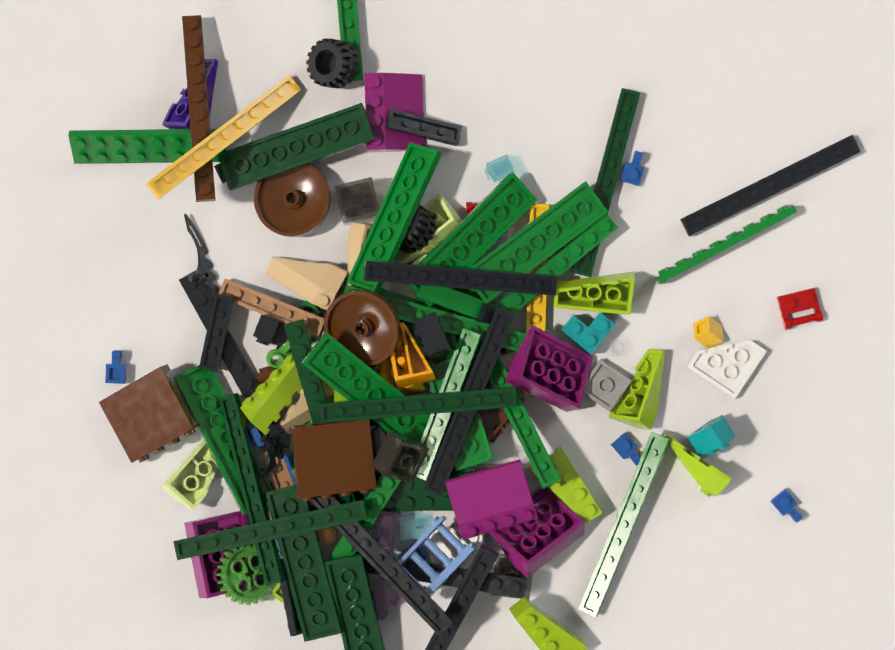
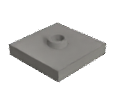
(606, 385)

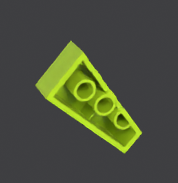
(272, 396)
(571, 488)
(544, 629)

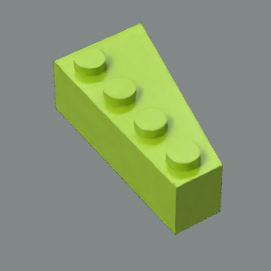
(597, 294)

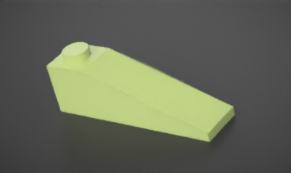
(446, 221)
(192, 478)

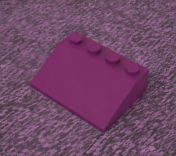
(395, 92)
(550, 369)
(491, 499)
(540, 540)
(206, 565)

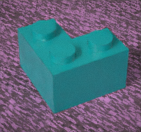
(588, 336)
(711, 436)

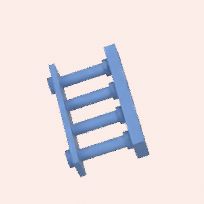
(450, 564)

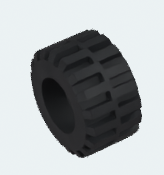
(345, 63)
(419, 231)

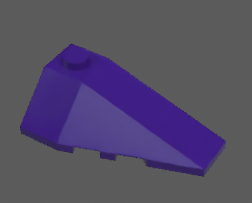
(178, 114)

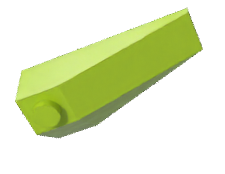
(641, 398)
(703, 473)

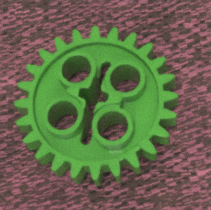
(231, 579)

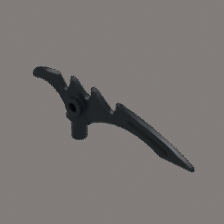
(203, 274)
(274, 449)

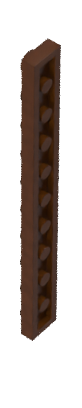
(198, 102)

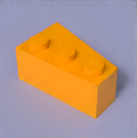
(408, 361)

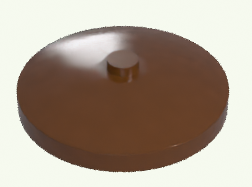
(293, 201)
(364, 325)

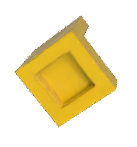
(708, 332)

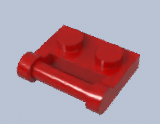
(797, 302)

